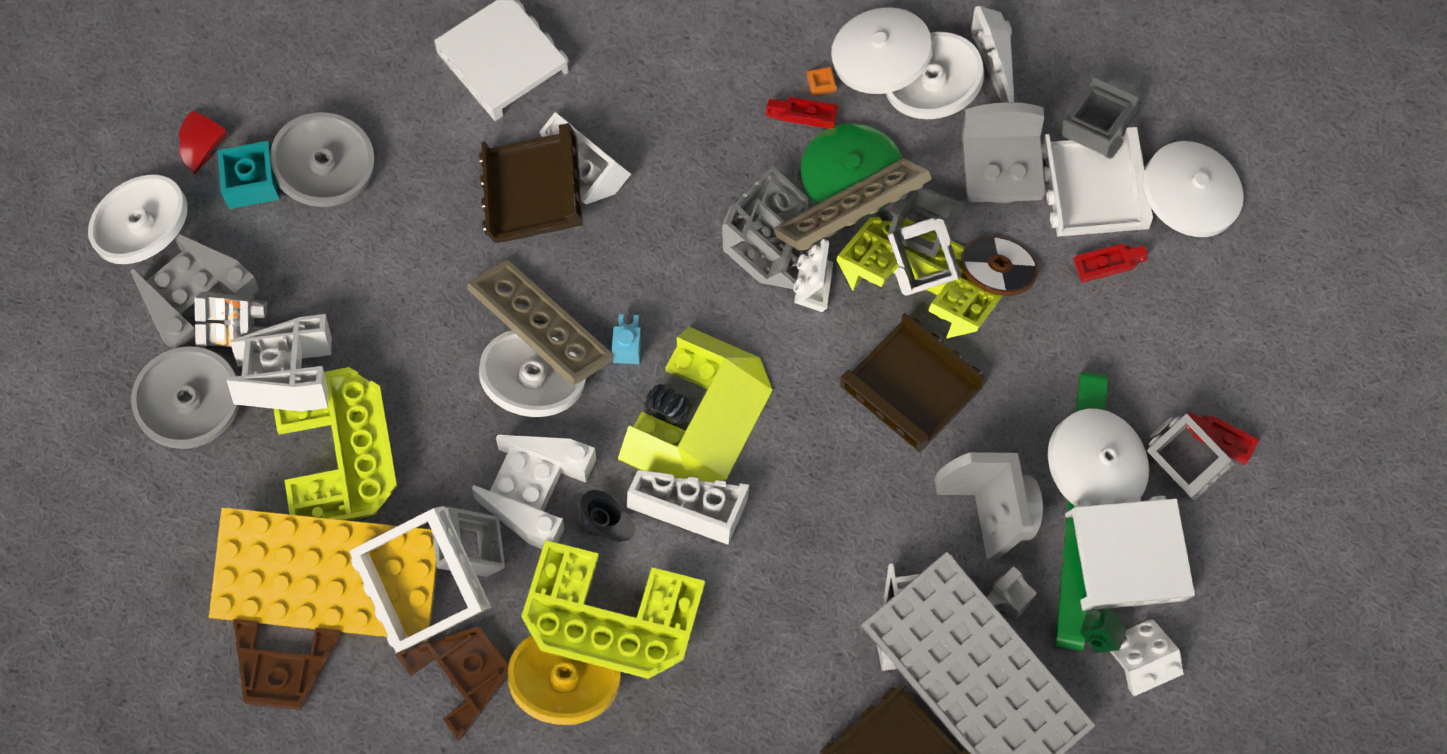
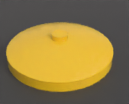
(559, 687)

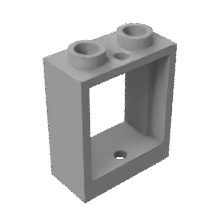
(1208, 476)
(488, 535)

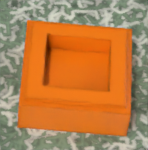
(821, 81)

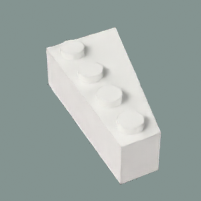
(689, 503)

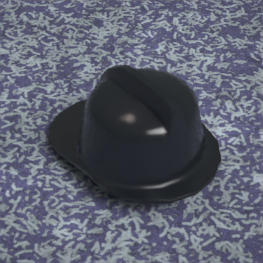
(605, 517)

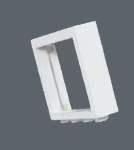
(458, 564)

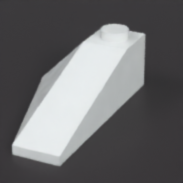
(994, 45)
(598, 171)

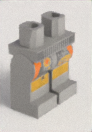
(225, 317)

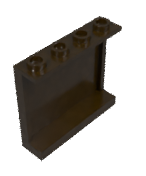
(531, 186)
(913, 383)
(893, 728)

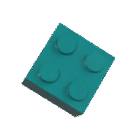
(247, 175)

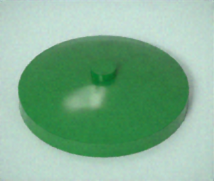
(844, 158)

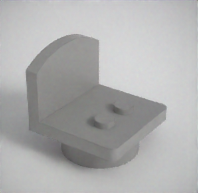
(1003, 152)
(1005, 499)

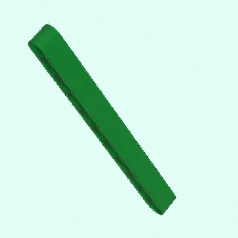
(1071, 617)

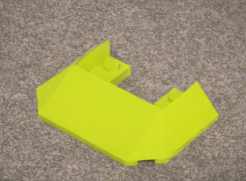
(957, 301)
(722, 422)
(361, 447)
(605, 638)

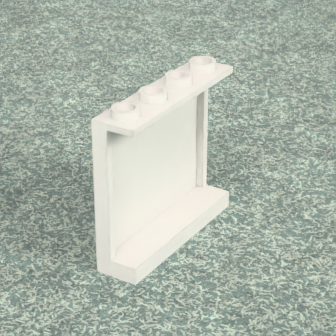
(500, 54)
(1093, 191)
(1132, 553)

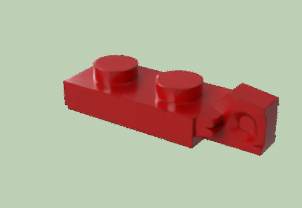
(803, 112)
(1108, 261)
(1228, 438)

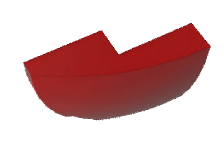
(198, 139)

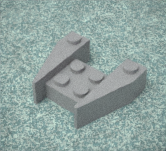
(173, 288)

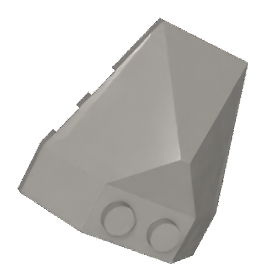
(750, 231)

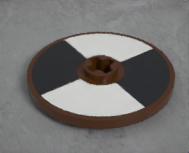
(999, 265)

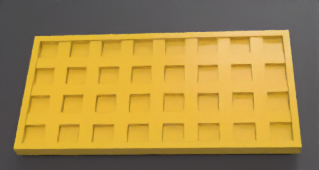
(303, 573)

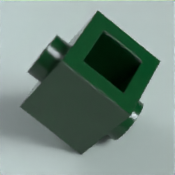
(1103, 630)

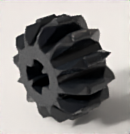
(668, 404)

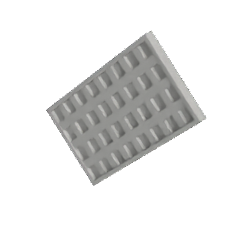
(974, 667)

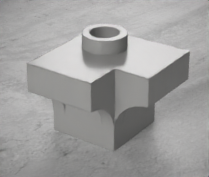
(1012, 594)

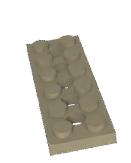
(851, 204)
(538, 336)

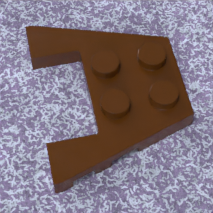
(470, 665)
(280, 677)

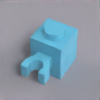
(626, 341)

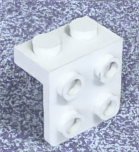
(814, 277)
(1148, 657)

